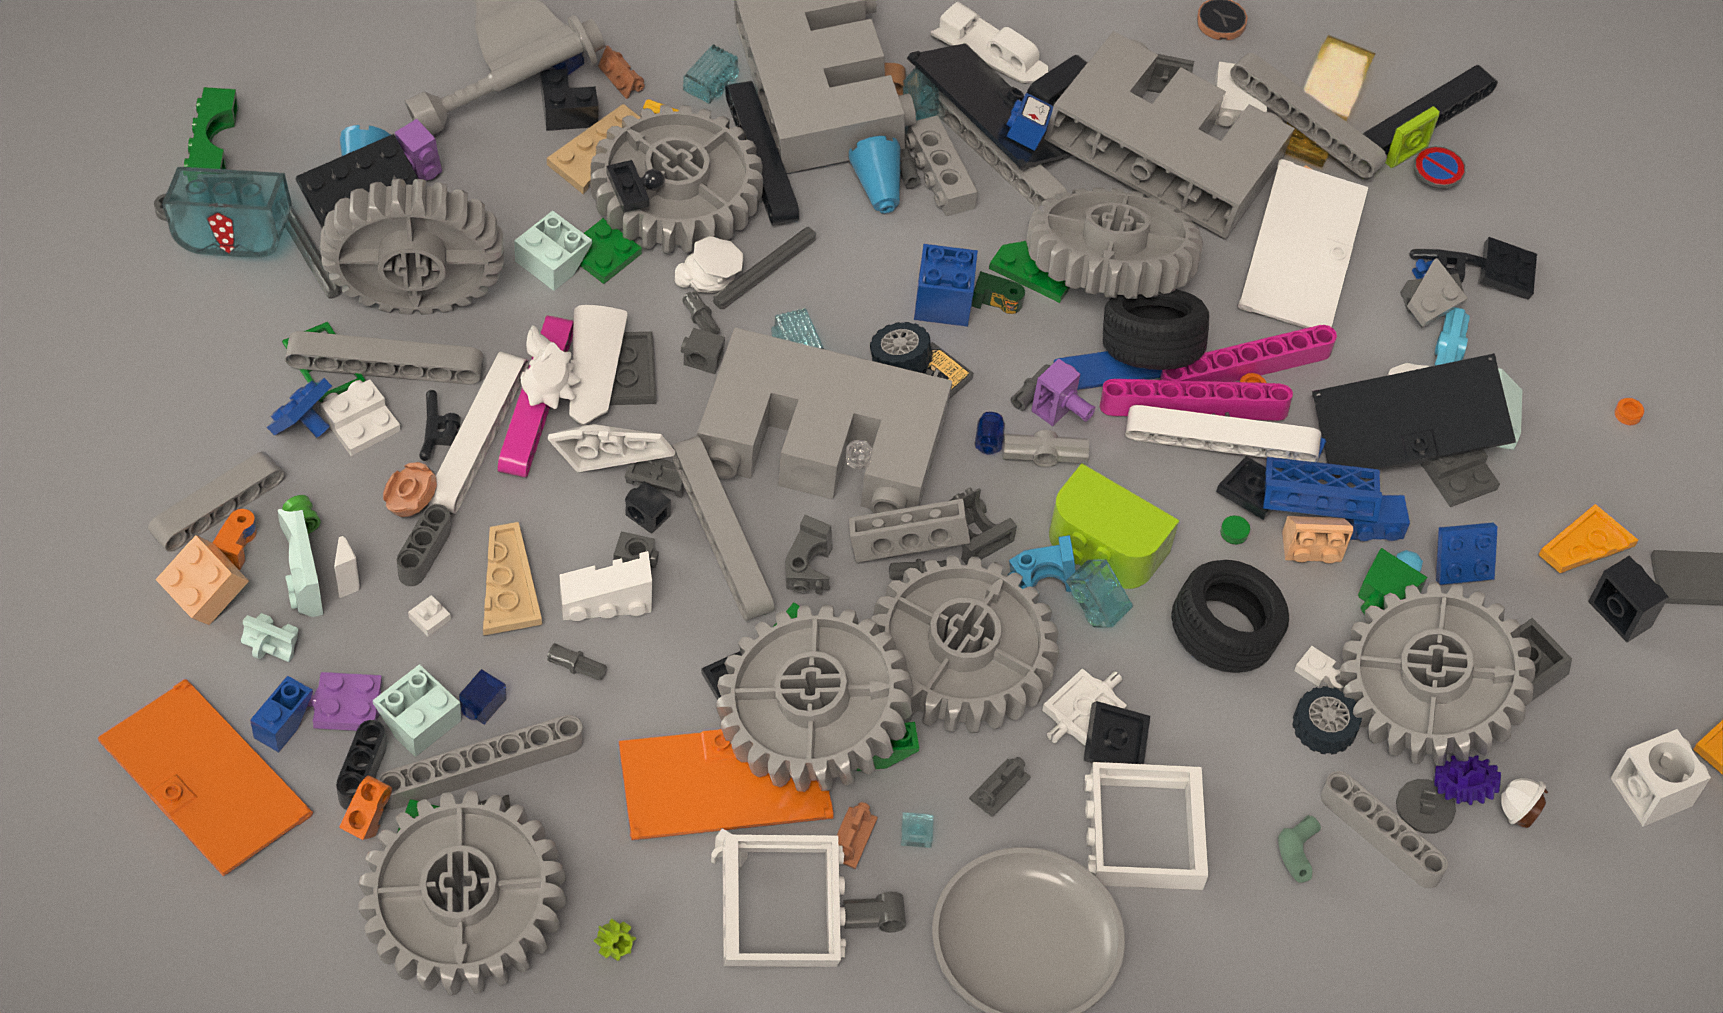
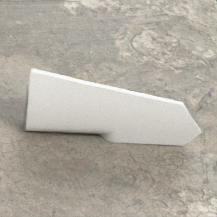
(1000, 49)
(596, 353)

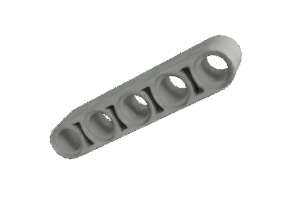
(215, 501)
(1390, 842)

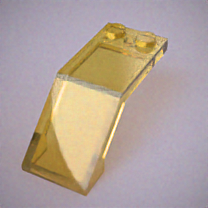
(1336, 84)

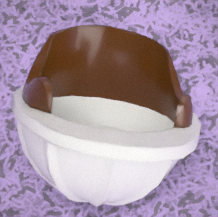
(1523, 801)

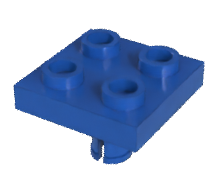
(301, 409)
(1466, 553)

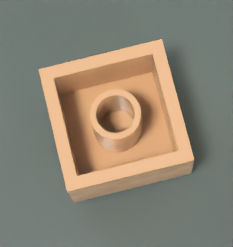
(202, 580)

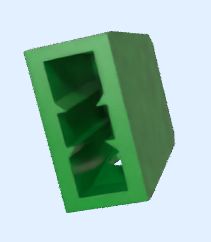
(1388, 576)

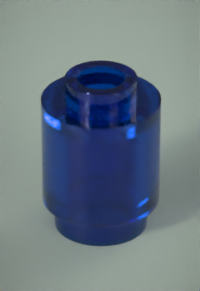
(990, 433)

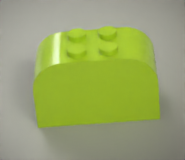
(1112, 526)

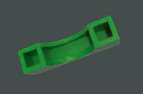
(216, 112)

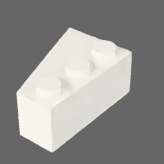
(607, 591)

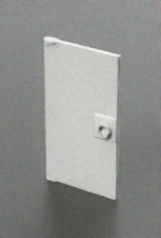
(1303, 246)

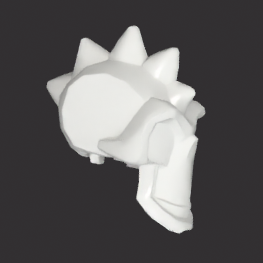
(549, 371)

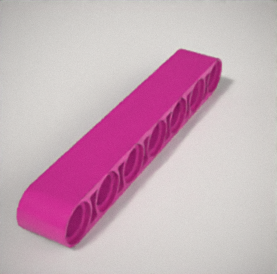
(1259, 356)
(1240, 399)
(529, 420)

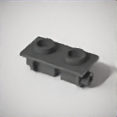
(1001, 786)

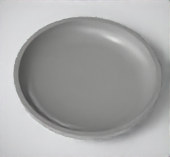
(1028, 933)

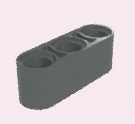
(419, 556)

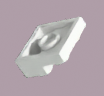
(359, 416)

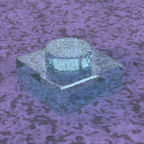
(917, 830)

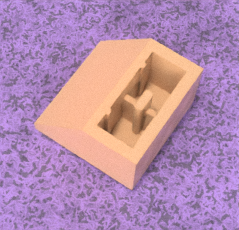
(1316, 538)

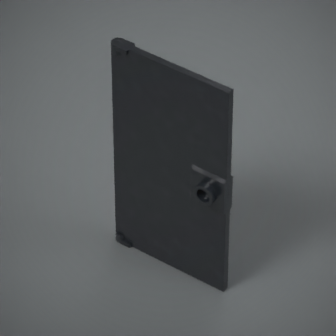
(982, 98)
(1415, 415)

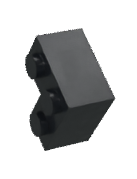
(566, 106)

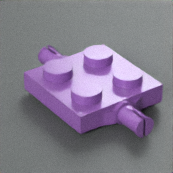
(345, 700)

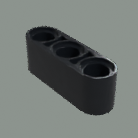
(1056, 81)
(361, 752)

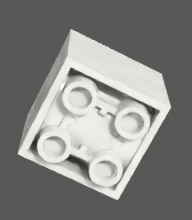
(1648, 793)

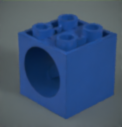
(945, 285)

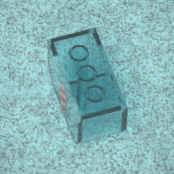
(227, 211)

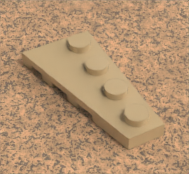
(575, 157)
(509, 584)

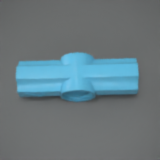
(1452, 338)

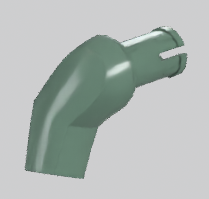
(1292, 848)

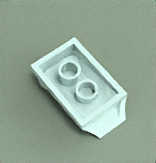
(303, 581)

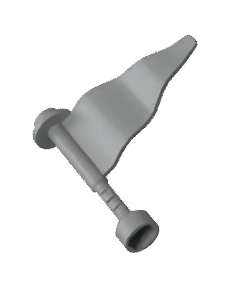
(516, 44)

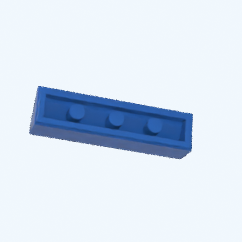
(1100, 367)

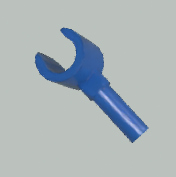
(1421, 268)

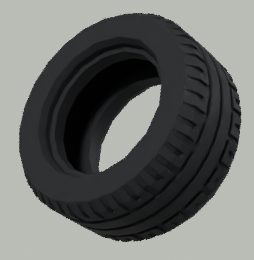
(1156, 330)
(1219, 644)

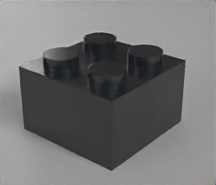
(1628, 598)

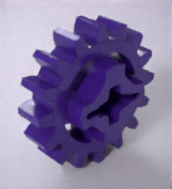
(1467, 780)

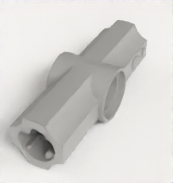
(1045, 448)

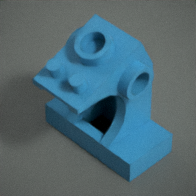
(1045, 562)

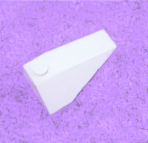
(606, 446)

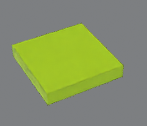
(1412, 137)

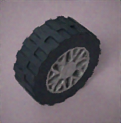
(902, 346)
(1326, 720)

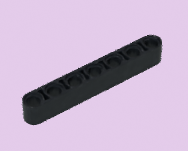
(1449, 99)
(749, 115)

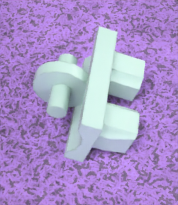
(269, 639)

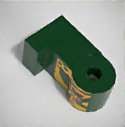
(998, 293)

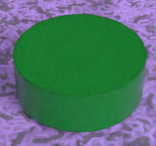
(1235, 529)

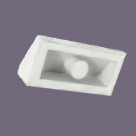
(346, 569)

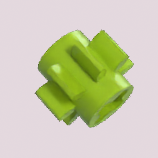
(614, 939)

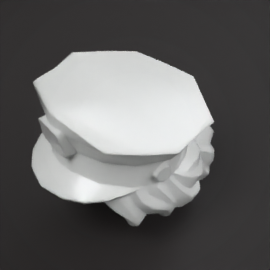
(710, 266)

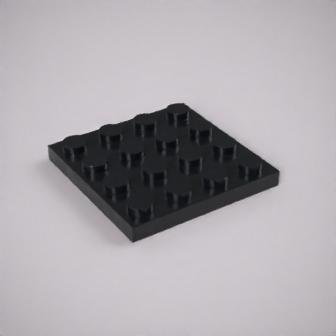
(356, 170)

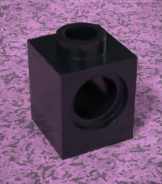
(647, 507)

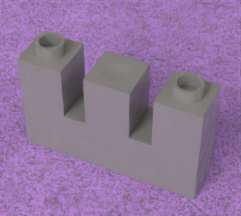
(820, 77)
(1166, 144)
(824, 406)

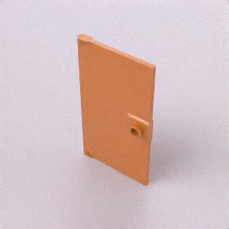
(205, 777)
(700, 787)

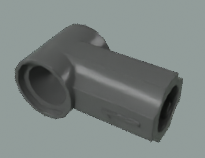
(884, 912)

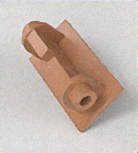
(619, 72)
(855, 833)

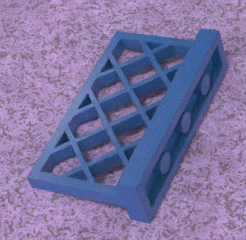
(1314, 498)

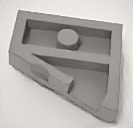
(1435, 295)

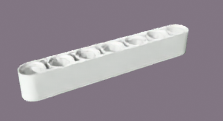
(478, 431)
(1222, 433)

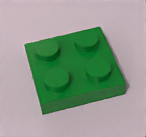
(608, 251)

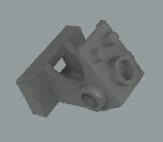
(992, 536)
(812, 539)

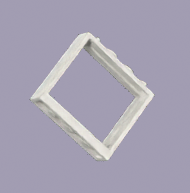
(1155, 777)
(834, 887)

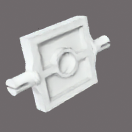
(1073, 702)

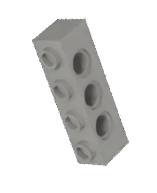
(941, 166)
(909, 530)

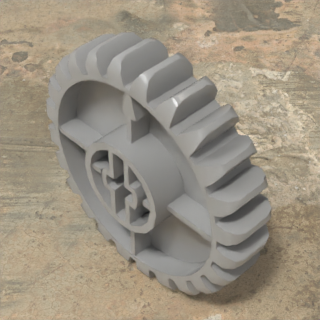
(707, 173)
(1114, 242)
(412, 247)
(970, 608)
(1438, 673)
(814, 698)
(493, 927)

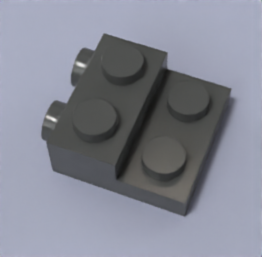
(1462, 476)

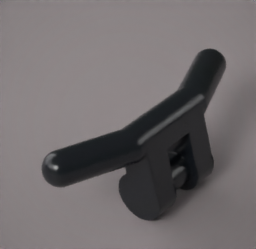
(1446, 257)
(449, 422)

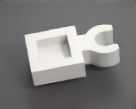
(1318, 668)

